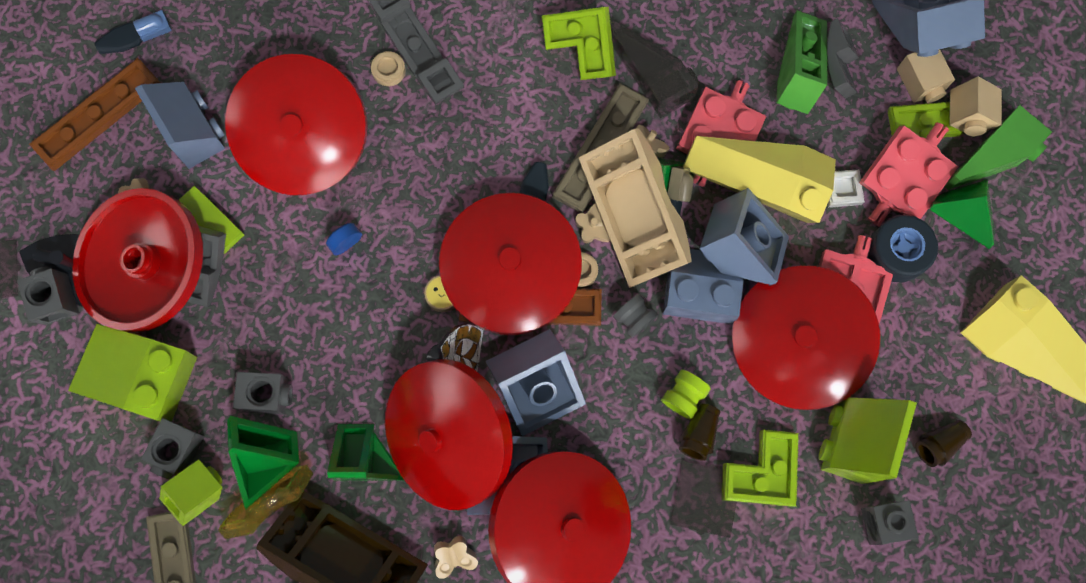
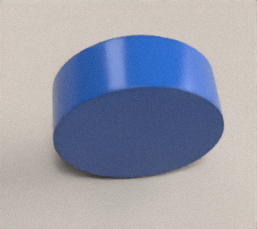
(343, 238)

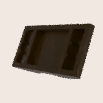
(325, 546)

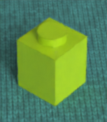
(191, 491)

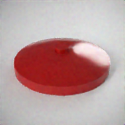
(296, 124)
(137, 260)
(510, 263)
(806, 338)
(448, 434)
(560, 521)

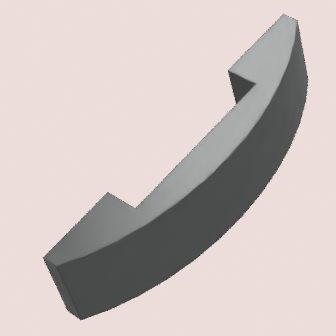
(417, 49)

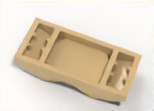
(636, 207)

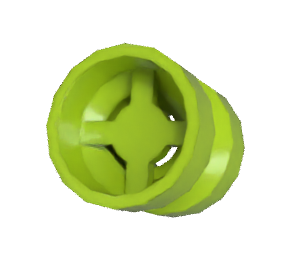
(686, 394)

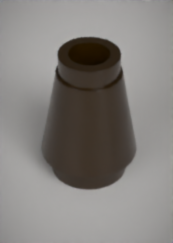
(700, 433)
(942, 443)

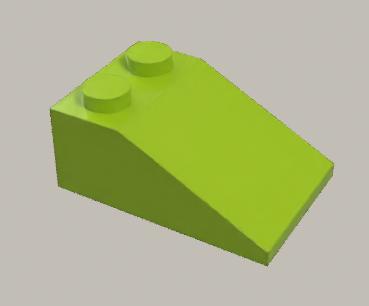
(133, 373)
(867, 438)

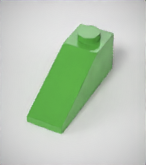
(803, 64)
(1006, 147)

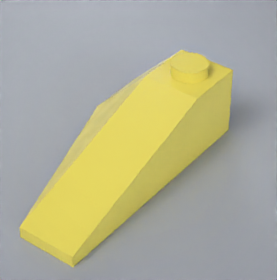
(778, 174)
(1031, 336)

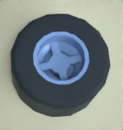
(911, 239)

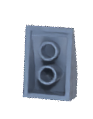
(933, 24)

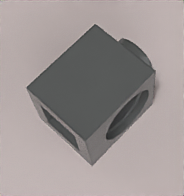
(60, 303)
(247, 389)
(165, 434)
(889, 523)

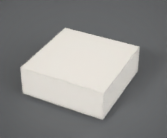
(846, 189)

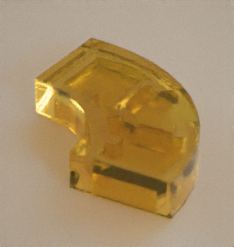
(285, 491)

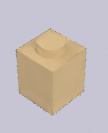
(925, 76)
(975, 107)

